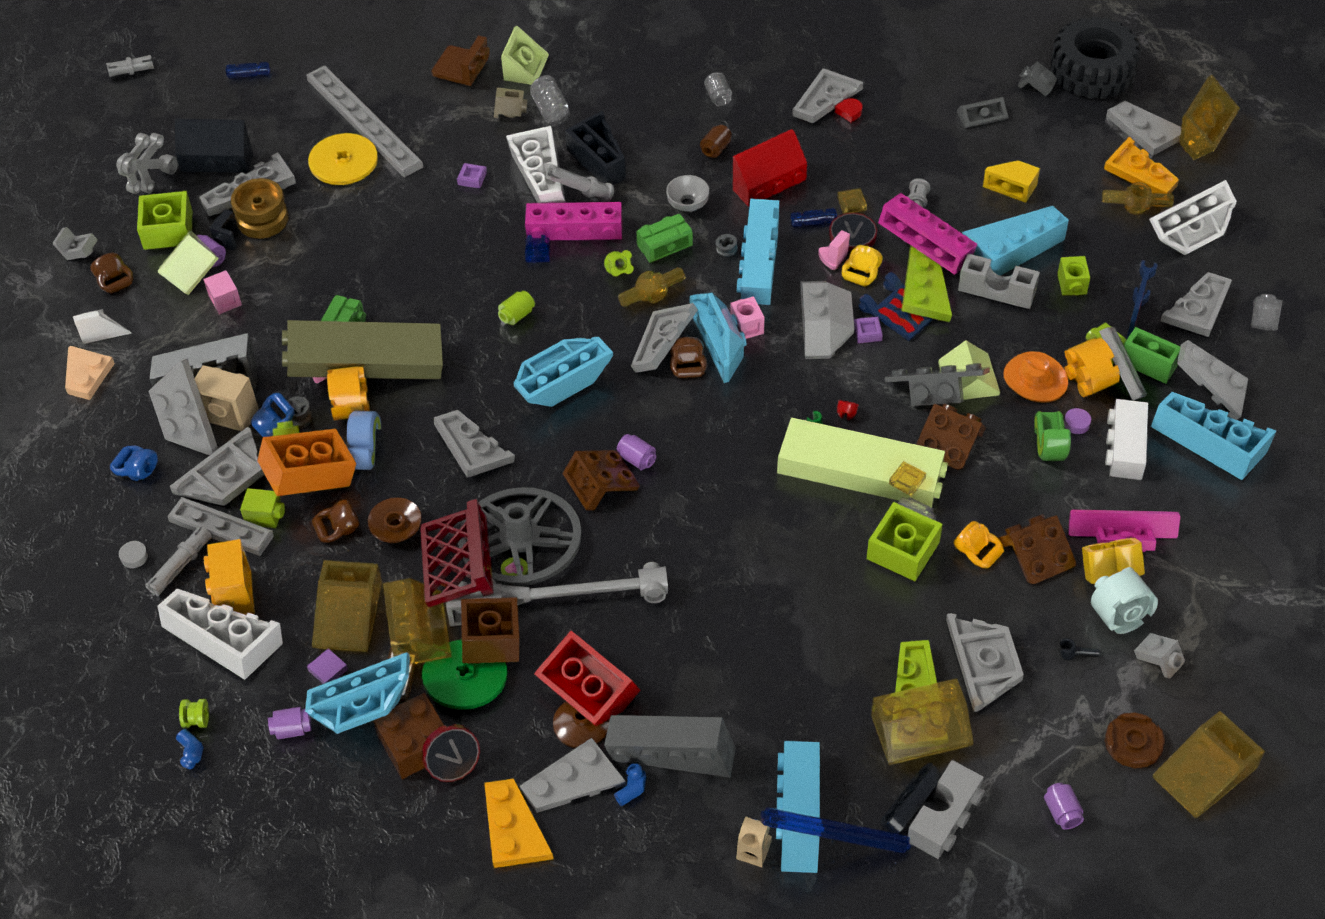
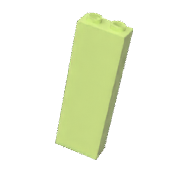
(857, 460)

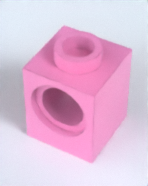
(222, 292)
(748, 317)

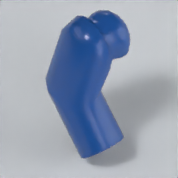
(192, 751)
(635, 785)

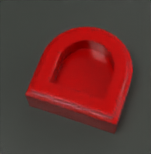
(849, 109)

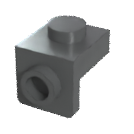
(1038, 77)

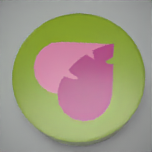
(509, 568)

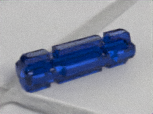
(247, 70)
(813, 217)

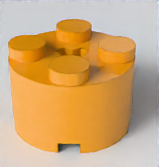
(1091, 366)
(347, 391)

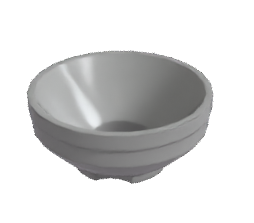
(687, 188)

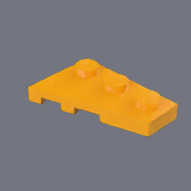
(1136, 166)
(512, 827)

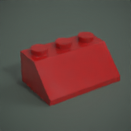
(769, 168)
(587, 680)

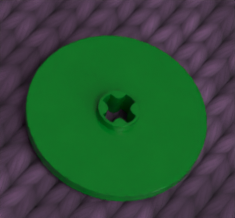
(473, 690)

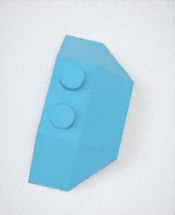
(719, 333)
(562, 370)
(359, 695)

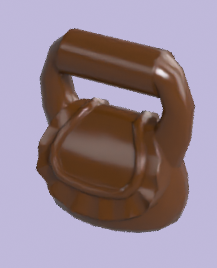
(108, 267)
(688, 351)
(342, 518)

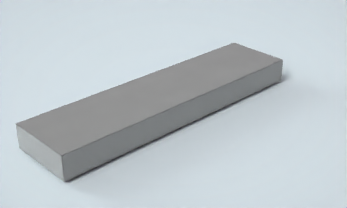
(221, 525)

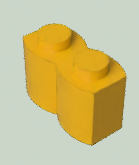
(1111, 558)

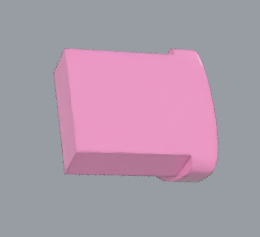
(836, 252)

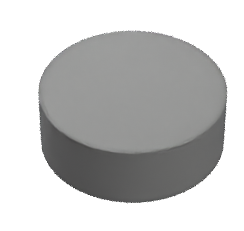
(133, 554)

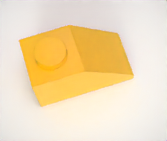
(1012, 179)

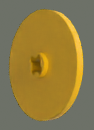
(343, 159)

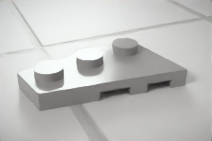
(1220, 379)
(470, 446)
(573, 776)

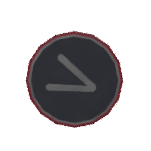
(860, 227)
(450, 753)

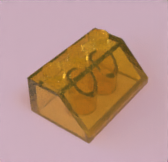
(1207, 119)
(413, 625)
(922, 721)

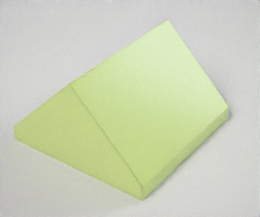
(522, 58)
(188, 263)
(972, 386)

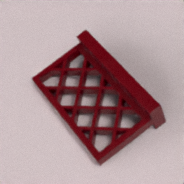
(475, 549)

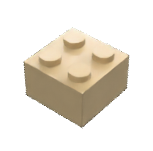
(226, 397)

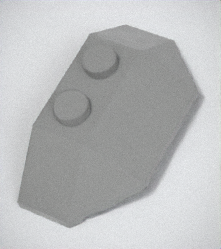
(826, 318)

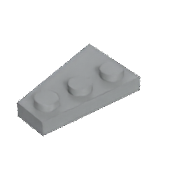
(824, 94)
(1144, 127)
(1200, 306)
(660, 335)

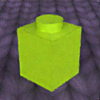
(262, 508)

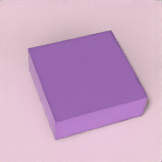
(471, 175)
(868, 330)
(327, 667)

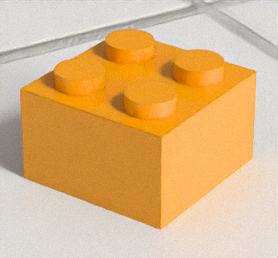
(229, 576)

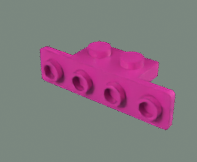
(1117, 525)

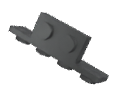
(936, 387)

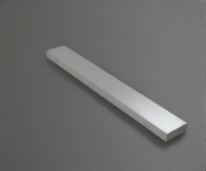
(364, 121)

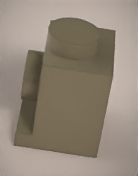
(509, 103)

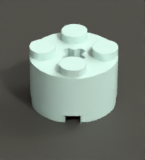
(1123, 600)

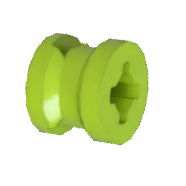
(194, 713)

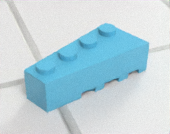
(1018, 238)
(759, 251)
(1212, 434)
(800, 795)

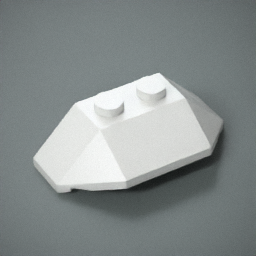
(1196, 219)

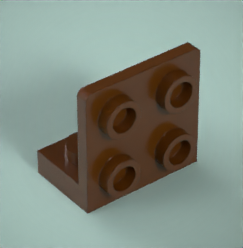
(597, 472)

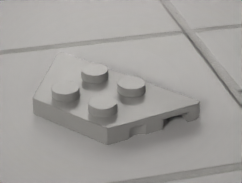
(182, 410)
(223, 472)
(985, 658)

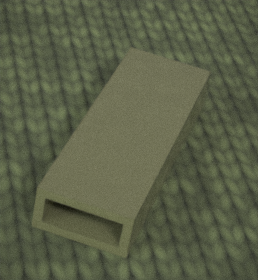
(379, 347)

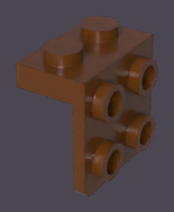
(462, 64)
(951, 433)
(1040, 548)

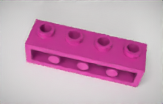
(569, 220)
(926, 233)

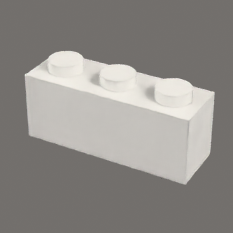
(1127, 439)

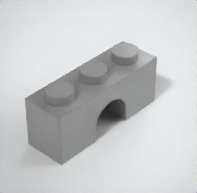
(980, 280)
(935, 830)

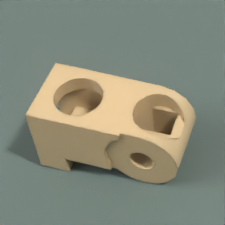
(755, 840)

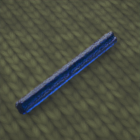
(835, 830)

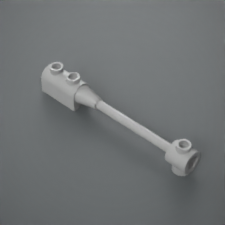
(651, 582)

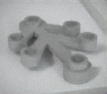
(129, 164)

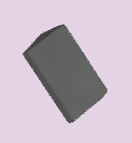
(983, 112)

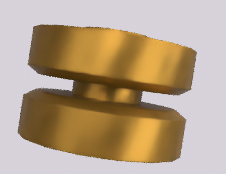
(259, 208)

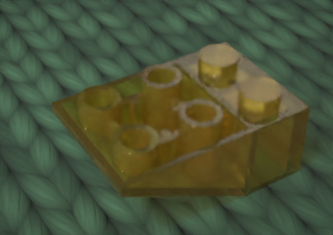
(346, 605)
(1209, 764)

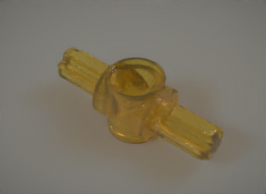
(1137, 198)
(651, 287)

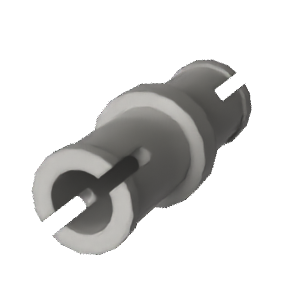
(130, 65)

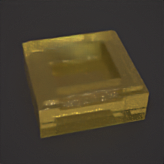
(852, 201)
(907, 478)

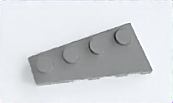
(219, 198)

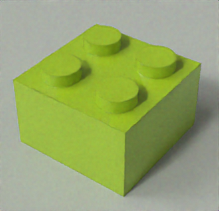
(164, 219)
(904, 541)

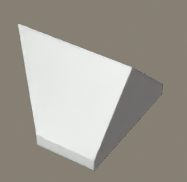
(97, 326)

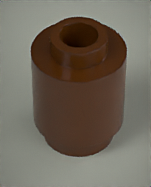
(716, 141)

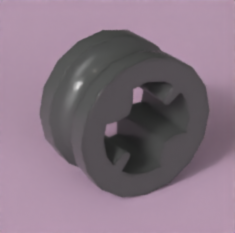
(731, 248)

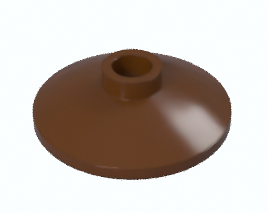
(392, 512)
(574, 731)

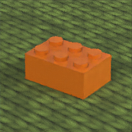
(306, 462)

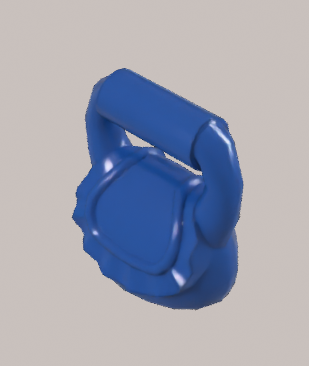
(266, 418)
(138, 465)

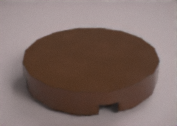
(1134, 740)

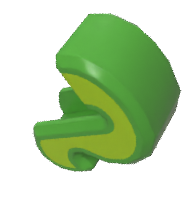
(1052, 437)

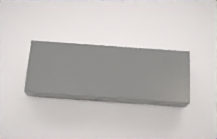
(1124, 363)

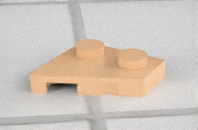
(86, 372)

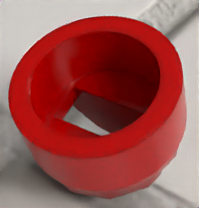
(847, 407)

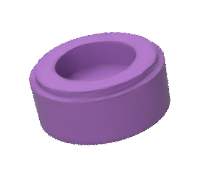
(1077, 421)

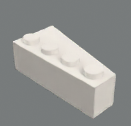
(533, 155)
(219, 632)

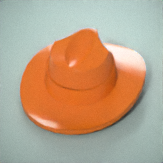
(1036, 377)

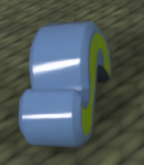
(362, 437)

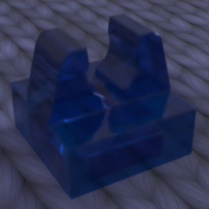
(537, 249)

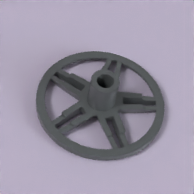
(522, 532)

